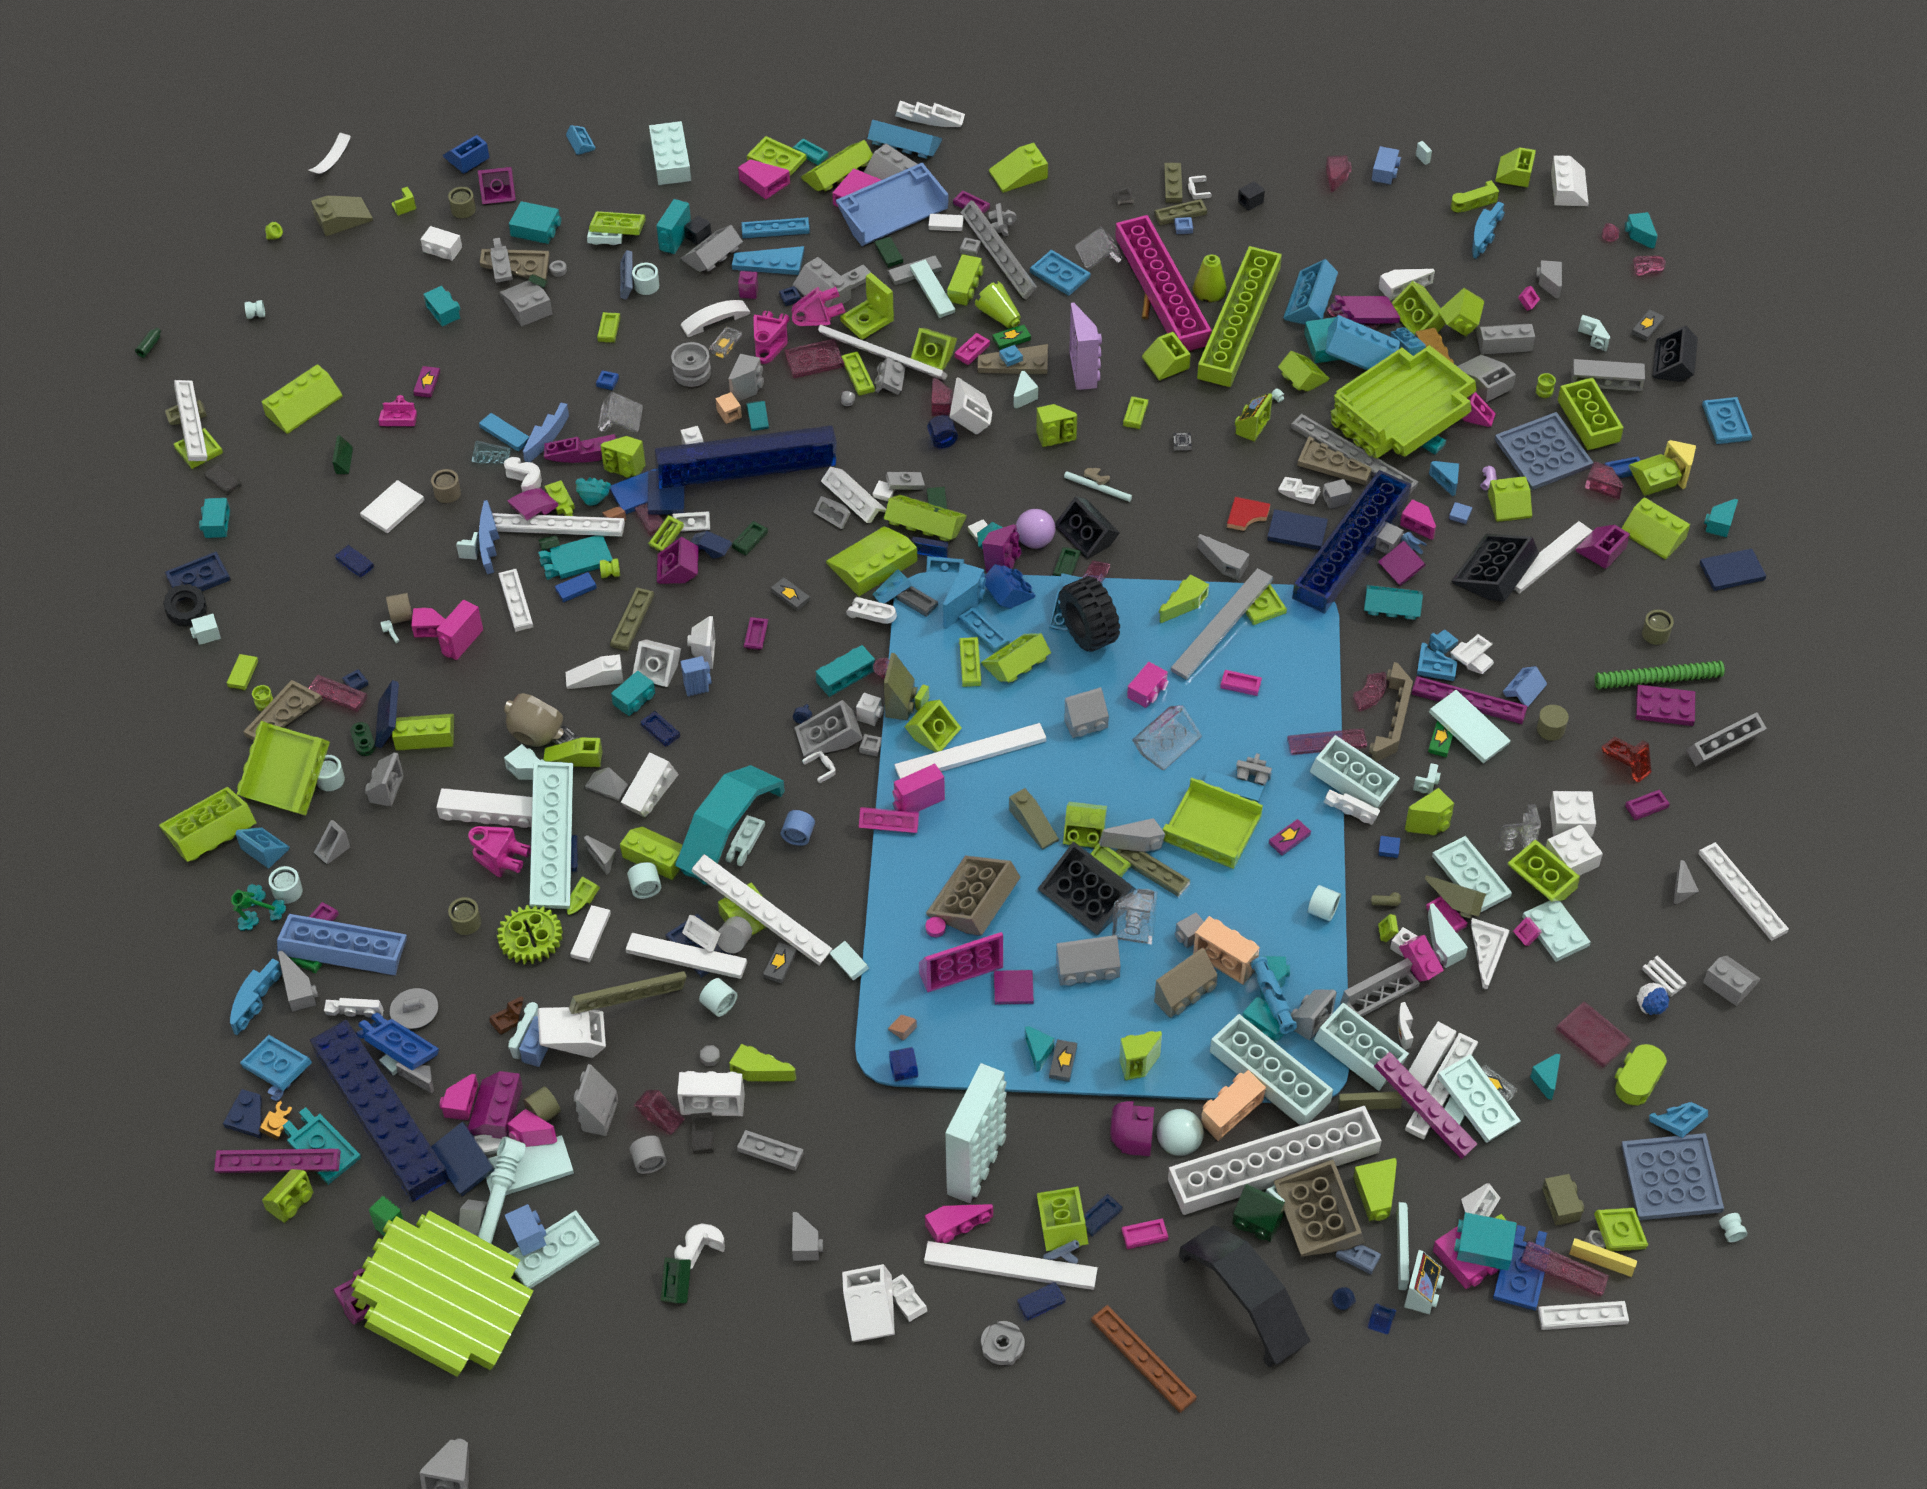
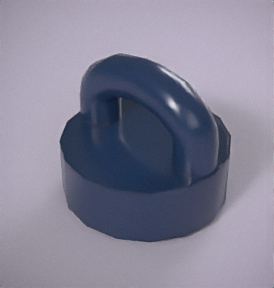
(802, 714)
(1343, 1298)

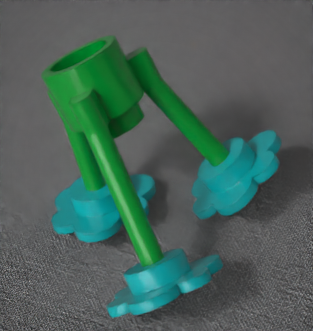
(254, 896)

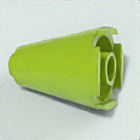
(1210, 280)
(998, 305)

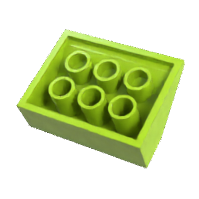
(873, 559)
(208, 824)

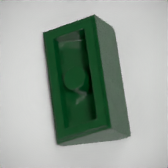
(342, 456)
(675, 1280)

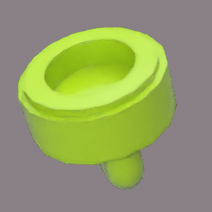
(273, 231)

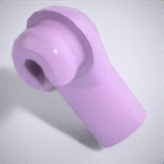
(1490, 474)

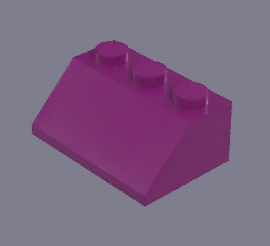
(496, 1104)

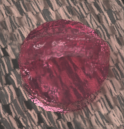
(1610, 232)
(880, 667)

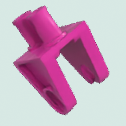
(815, 309)
(770, 335)
(498, 849)

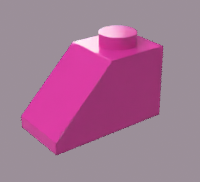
(1481, 412)
(1418, 519)
(425, 622)
(460, 1098)
(531, 1130)

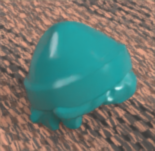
(592, 490)

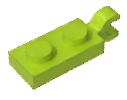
(560, 495)

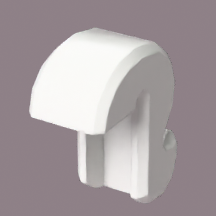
(525, 472)
(696, 1238)

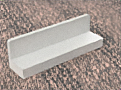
(852, 494)

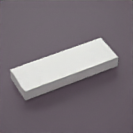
(590, 933)

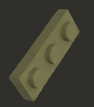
(1173, 182)

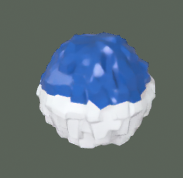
(1653, 998)

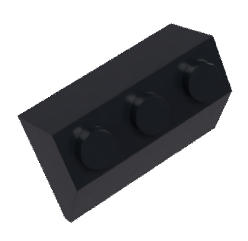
(1675, 355)
(1086, 527)

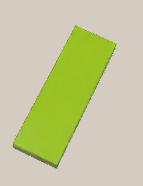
(858, 373)
(970, 661)

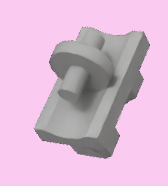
(1003, 219)
(1254, 767)

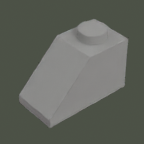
(1550, 277)
(805, 1240)

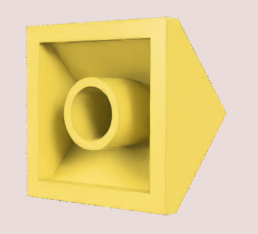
(1683, 457)

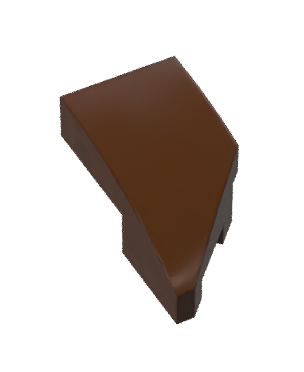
(507, 1018)

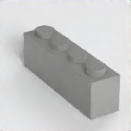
(1610, 374)
(1726, 739)

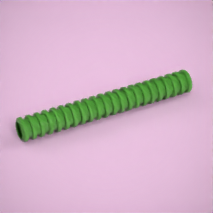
(1659, 674)

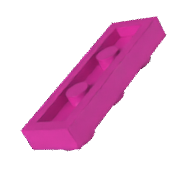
(889, 820)

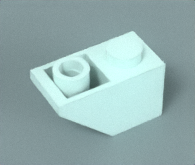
(521, 762)

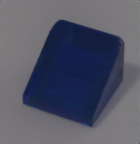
(1381, 1319)

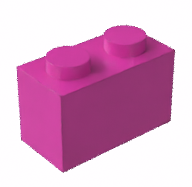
(1147, 685)
(1422, 956)

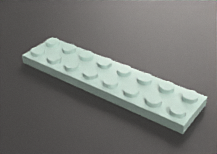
(551, 835)

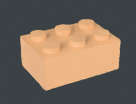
(1226, 949)
(1232, 1104)

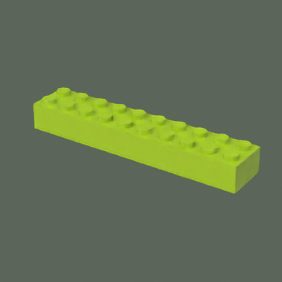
(1239, 316)

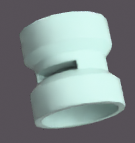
(254, 309)
(1732, 1225)

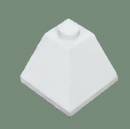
(703, 640)

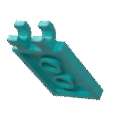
(575, 557)
(321, 1135)

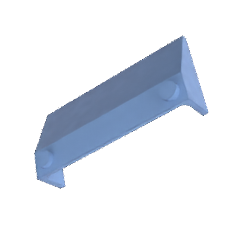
(892, 204)

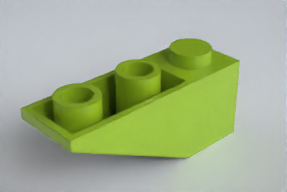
(1187, 598)
(580, 752)
(760, 1067)

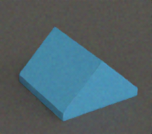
(261, 845)

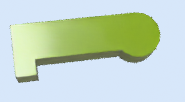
(1475, 198)

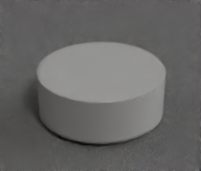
(558, 268)

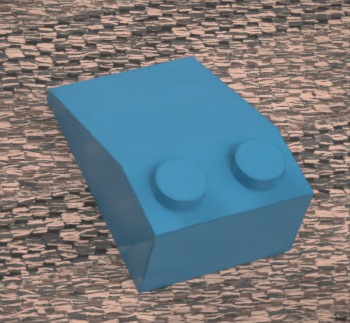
(964, 593)

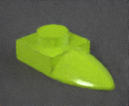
(582, 894)

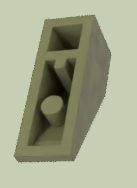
(1032, 818)
(1460, 898)

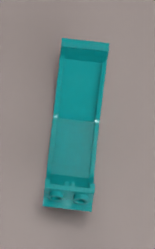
(721, 812)

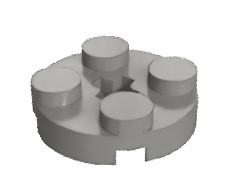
(1002, 1355)

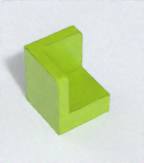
(405, 204)

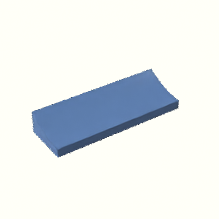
(341, 944)

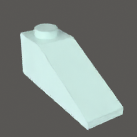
(1445, 941)

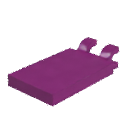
(1366, 309)

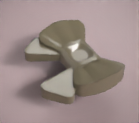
(1092, 473)

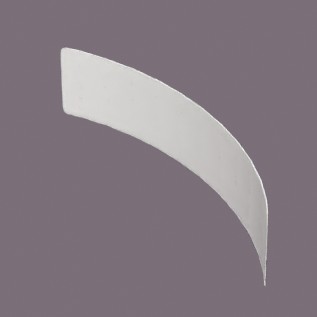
(334, 154)

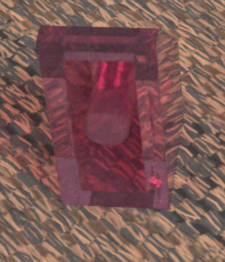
(1337, 171)
(941, 398)
(1604, 481)
(659, 1111)

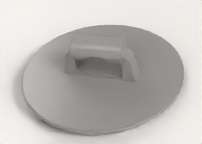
(414, 1008)

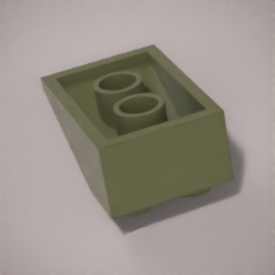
(340, 213)
(898, 690)

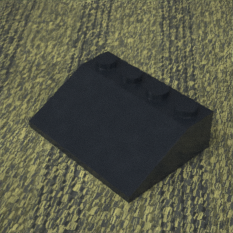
(1497, 565)
(1085, 888)

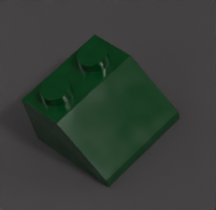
(1258, 1213)

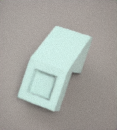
(1594, 327)

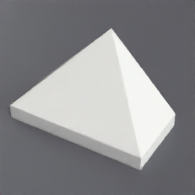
(1481, 1201)

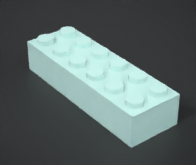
(1286, 1080)

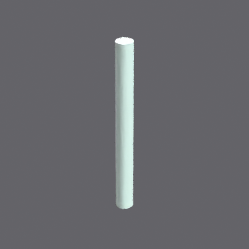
(1105, 489)

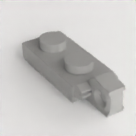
(500, 262)

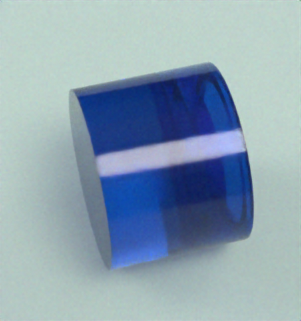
(942, 431)
(903, 1064)

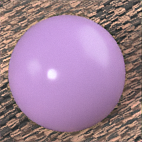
(1035, 528)

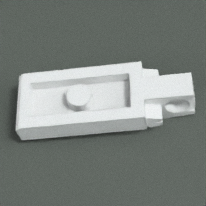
(1352, 806)
(353, 1007)

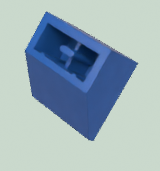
(468, 154)
(1008, 586)

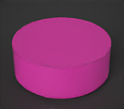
(935, 927)

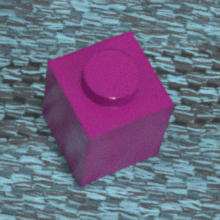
(748, 284)

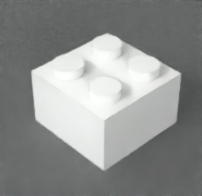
(1572, 809)
(1575, 850)

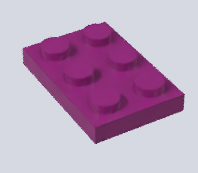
(1665, 705)

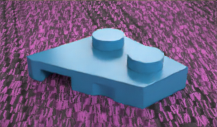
(892, 587)
(1436, 664)
(1680, 1119)

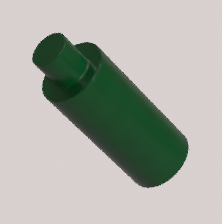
(148, 342)

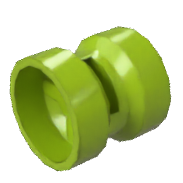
(1545, 385)
(609, 568)
(262, 697)

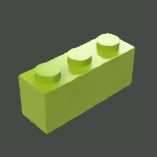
(965, 279)

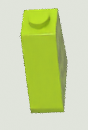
(1376, 1187)

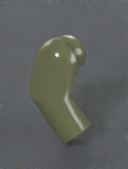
(1392, 900)

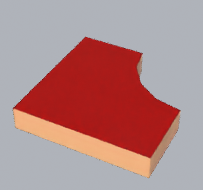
(1247, 512)

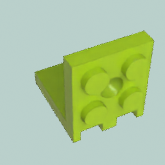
(877, 309)

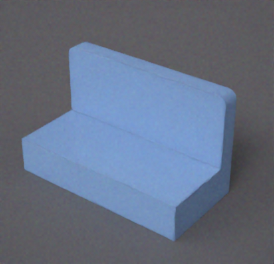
(1526, 685)

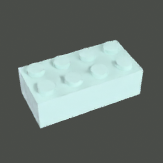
(670, 153)
(1354, 773)
(1357, 1044)

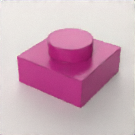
(1529, 298)
(1527, 931)

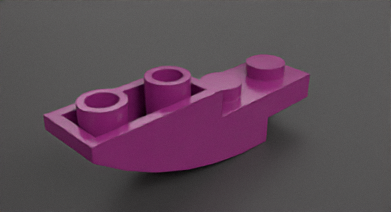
(574, 450)

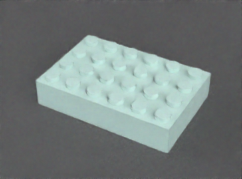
(975, 1133)

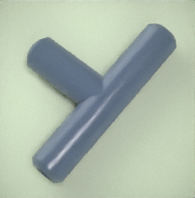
(1064, 1252)

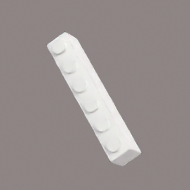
(485, 808)

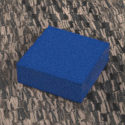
(607, 380)
(1389, 846)

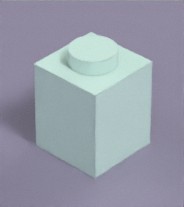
(205, 629)

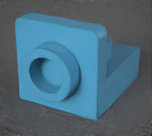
(1442, 642)

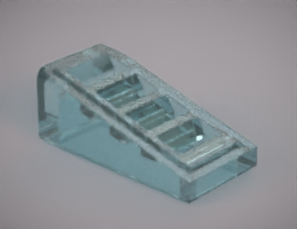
(482, 451)

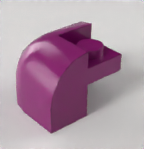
(1132, 1128)
(348, 1302)

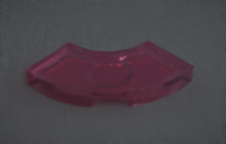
(1372, 692)

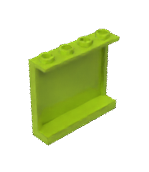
(283, 768)
(1213, 823)

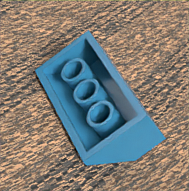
(903, 138)
(1311, 293)
(1358, 343)

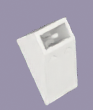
(970, 407)
(572, 1033)
(869, 1302)

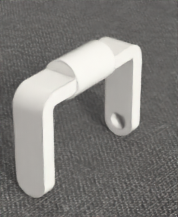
(1192, 190)
(826, 761)

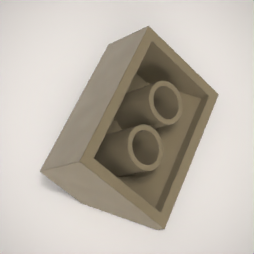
(1185, 983)

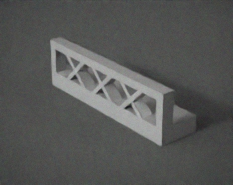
(1378, 982)

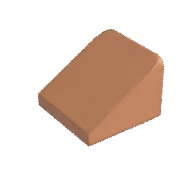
(616, 512)
(903, 1026)

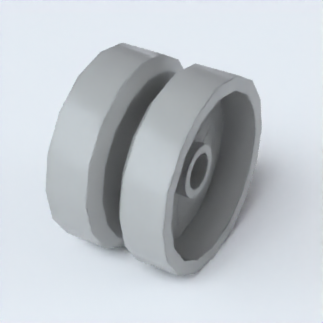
(691, 364)

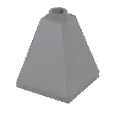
(448, 1467)

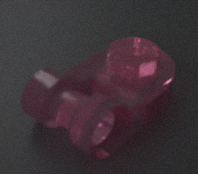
(1654, 264)

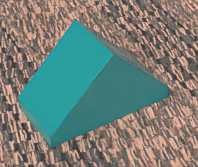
(757, 415)
(1039, 1046)
(1545, 1075)

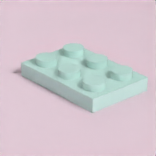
(1559, 930)

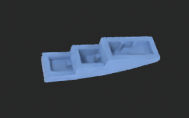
(546, 433)
(487, 534)

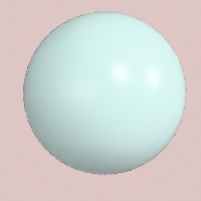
(1180, 1132)

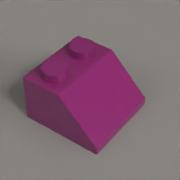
(497, 185)
(677, 562)

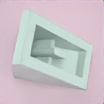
(1025, 391)

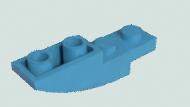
(1485, 227)
(248, 998)

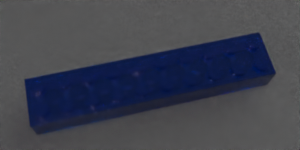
(745, 456)
(1351, 541)
(379, 1111)

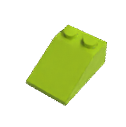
(1020, 168)
(1062, 1217)

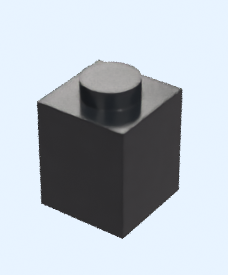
(1251, 195)
(697, 230)

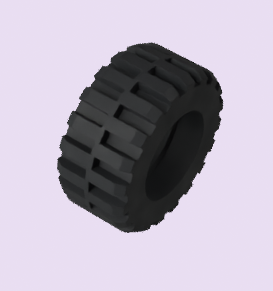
(1089, 613)

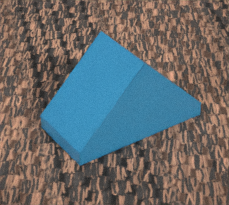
(1445, 474)

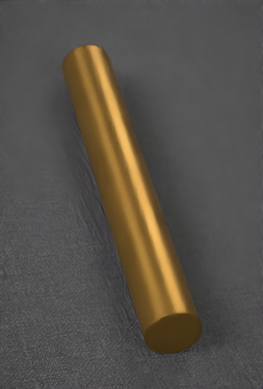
(1146, 307)

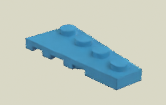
(770, 261)

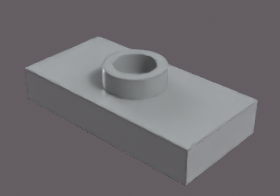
(856, 276)
(905, 481)

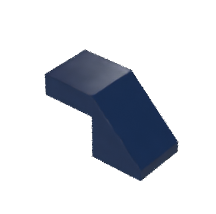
(713, 544)

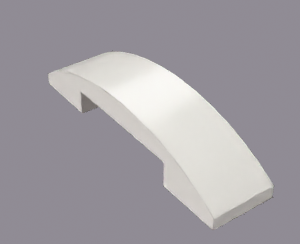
(713, 313)

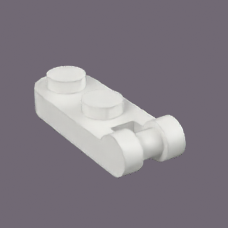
(872, 611)

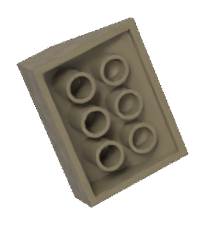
(975, 893)
(1319, 1210)

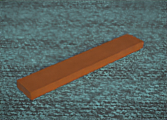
(1143, 1359)

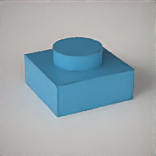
(1011, 355)

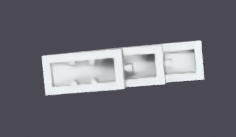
(936, 115)

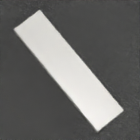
(515, 600)
(1583, 1315)

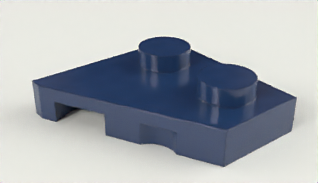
(245, 1114)

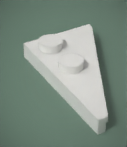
(1488, 943)

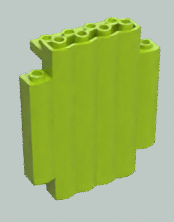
(1402, 402)
(441, 1293)

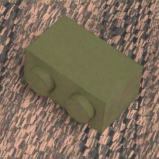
(1562, 1199)

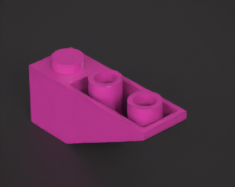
(953, 1220)

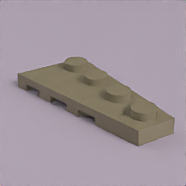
(522, 262)
(1034, 362)
(1324, 460)
(285, 707)

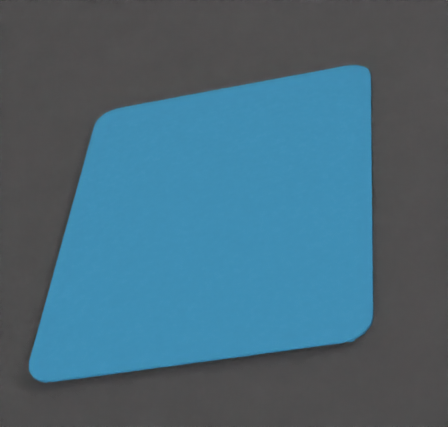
(1259, 898)

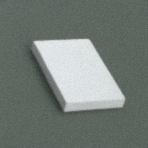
(392, 506)

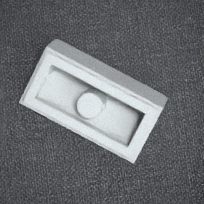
(694, 521)

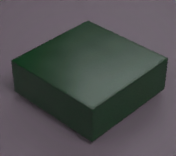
(538, 280)
(549, 542)

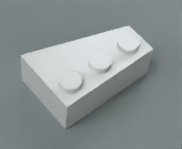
(649, 785)

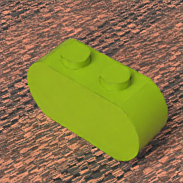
(1640, 1074)

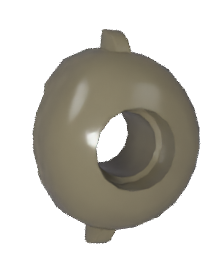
(532, 720)

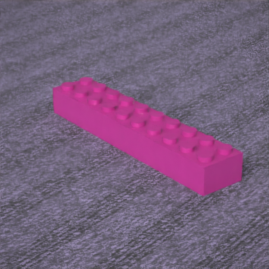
(1162, 282)

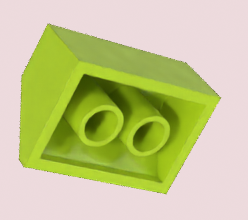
(1418, 309)
(1656, 528)
(1017, 657)
(424, 732)
(650, 847)
(1545, 872)

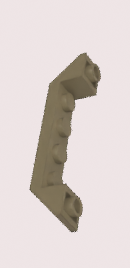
(1383, 746)

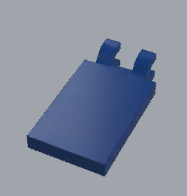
(631, 492)
(397, 1041)
(1521, 1282)

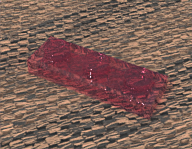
(338, 693)

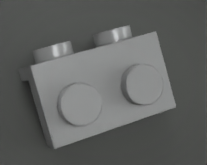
(890, 376)

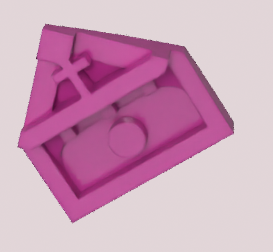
(398, 413)

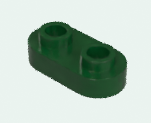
(361, 735)

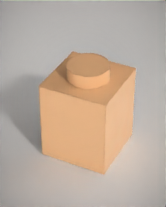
(728, 408)

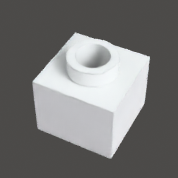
(1402, 937)

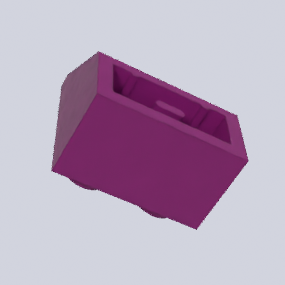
(1604, 545)
(1001, 547)

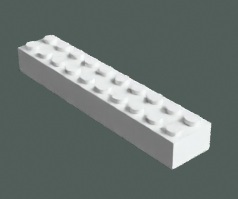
(1260, 1162)

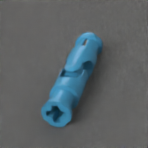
(1273, 995)

